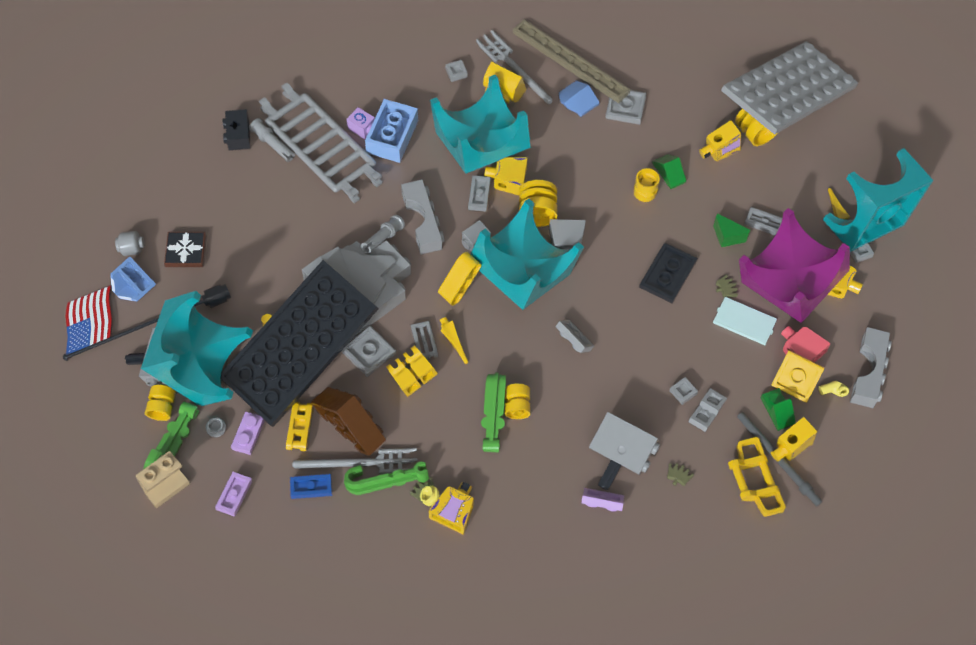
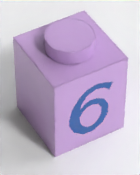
(360, 122)

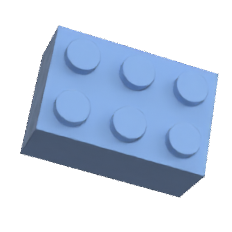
(391, 130)

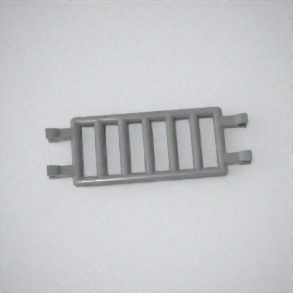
(314, 165)

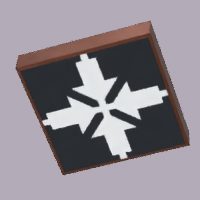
(185, 249)

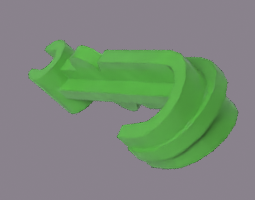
(493, 410)
(176, 430)
(384, 481)

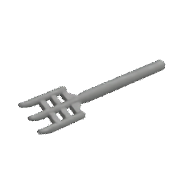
(504, 56)
(379, 461)

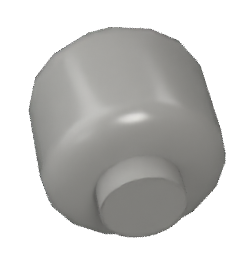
(129, 243)

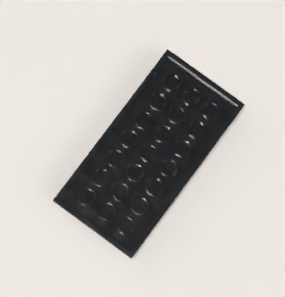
(298, 343)

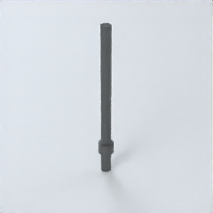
(804, 487)

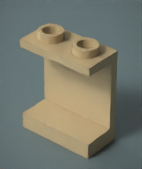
(162, 479)

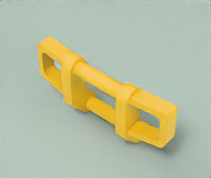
(752, 495)

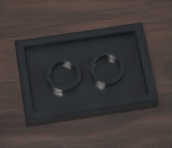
(668, 273)

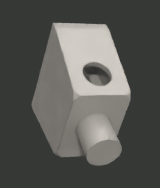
(566, 233)

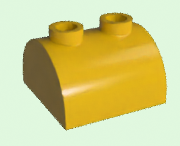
(511, 84)

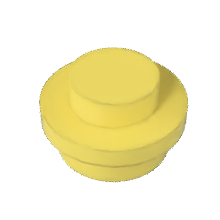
(429, 495)

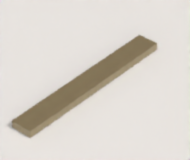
(571, 61)

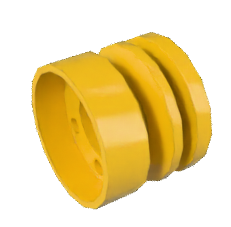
(754, 130)
(545, 198)

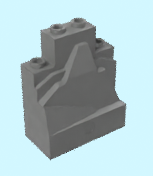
(373, 274)

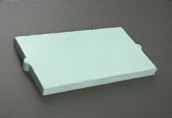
(745, 321)

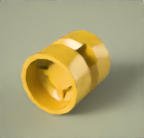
(646, 185)
(517, 401)
(159, 404)

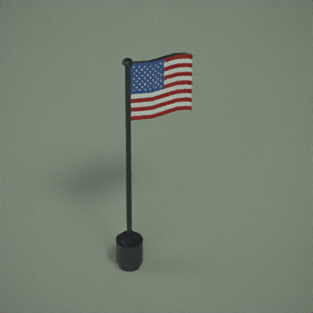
(91, 318)

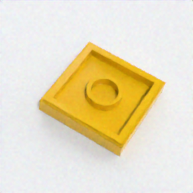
(797, 376)

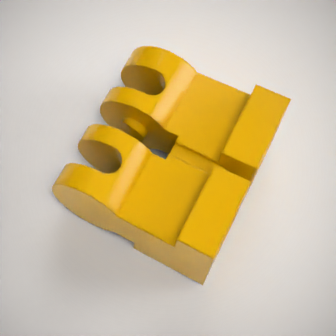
(419, 369)

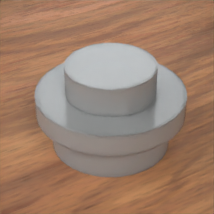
(215, 427)

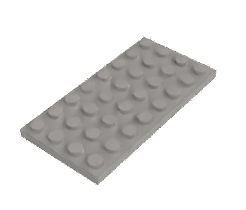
(789, 87)

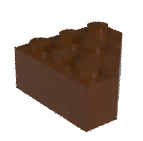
(350, 418)

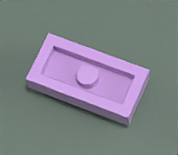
(247, 433)
(233, 494)
(603, 499)

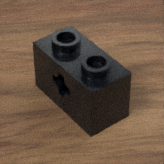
(237, 129)

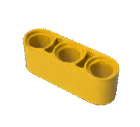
(459, 278)

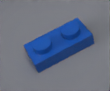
(310, 486)

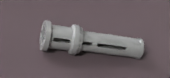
(266, 135)
(386, 231)

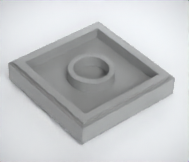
(629, 109)
(368, 351)

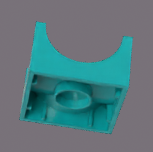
(483, 130)
(881, 206)
(522, 260)
(191, 350)

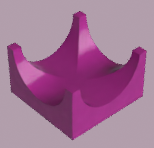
(795, 269)

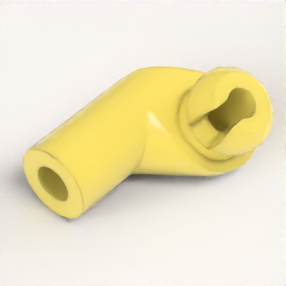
(834, 387)

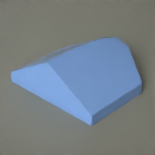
(578, 98)
(130, 281)

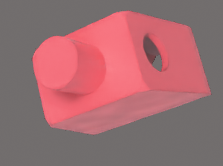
(805, 343)

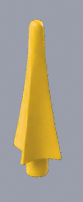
(838, 210)
(450, 333)

